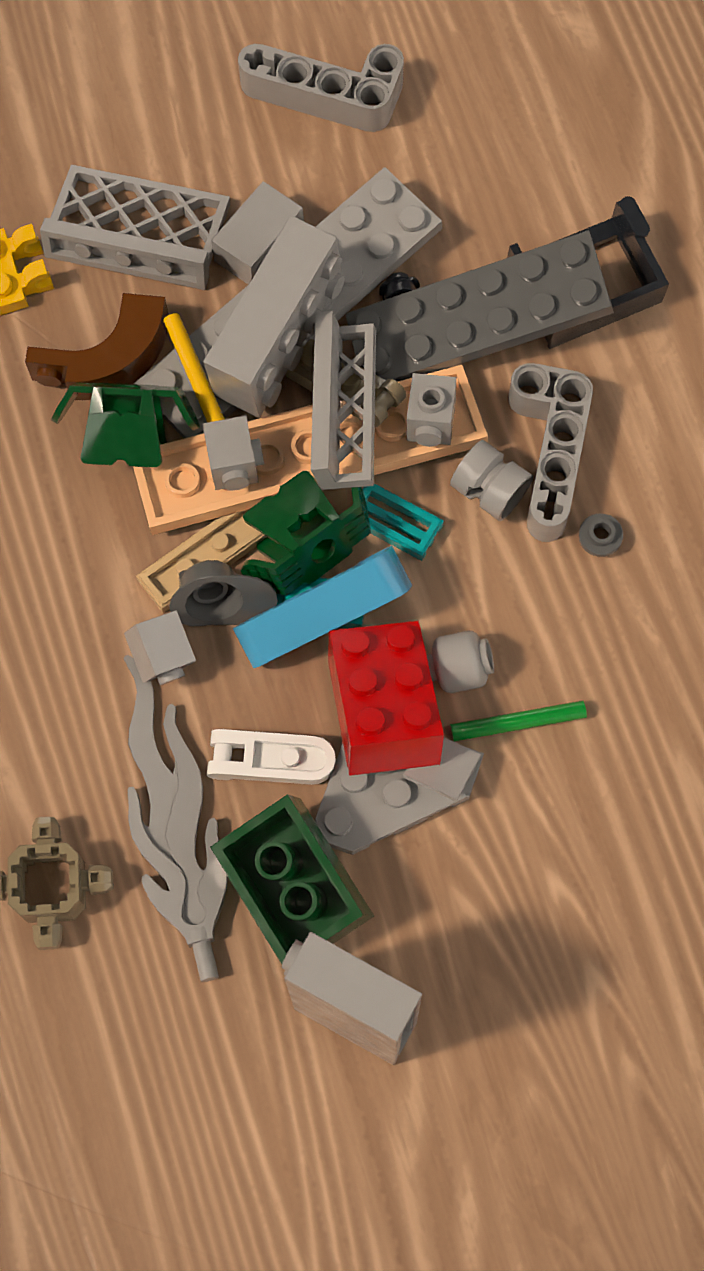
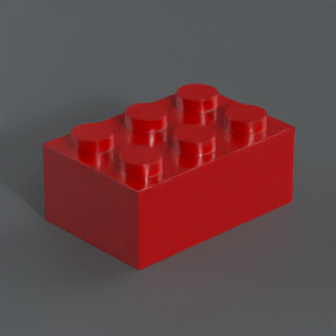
(385, 698)

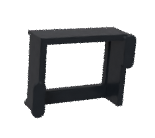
(630, 230)

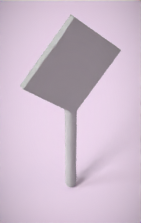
(452, 773)

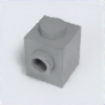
(431, 409)
(232, 453)
(160, 648)

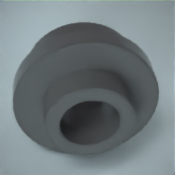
(597, 546)

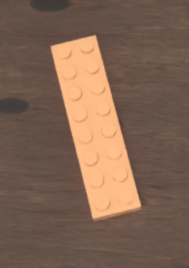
(183, 486)

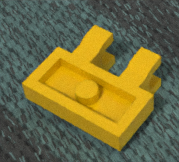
(34, 277)

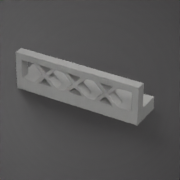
(327, 400)

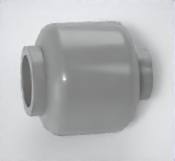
(460, 661)

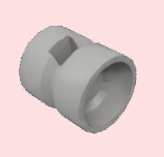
(491, 480)

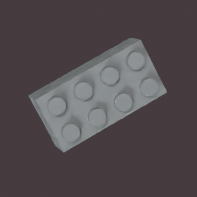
(275, 317)

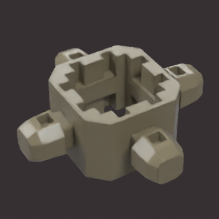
(96, 880)

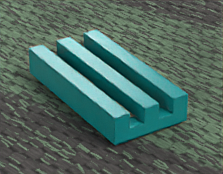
(392, 537)

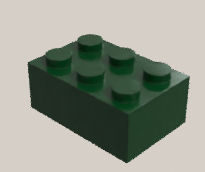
(291, 877)

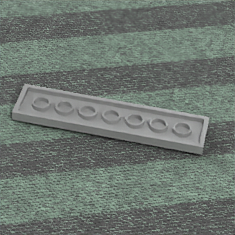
(375, 236)

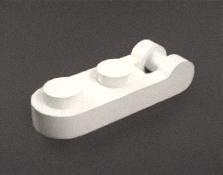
(271, 757)

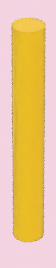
(193, 368)

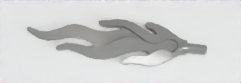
(172, 832)

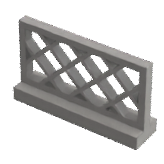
(127, 250)

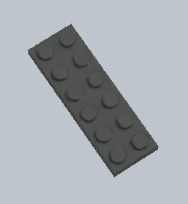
(486, 309)

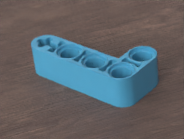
(323, 607)

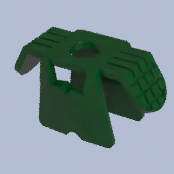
(125, 421)
(303, 533)

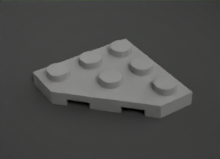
(376, 805)

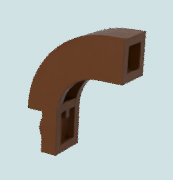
(118, 359)

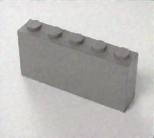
(351, 997)

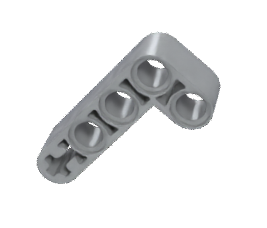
(269, 71)
(555, 454)

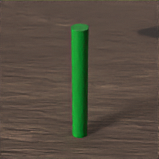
(518, 721)

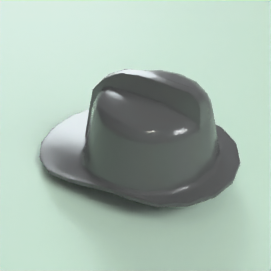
(218, 596)

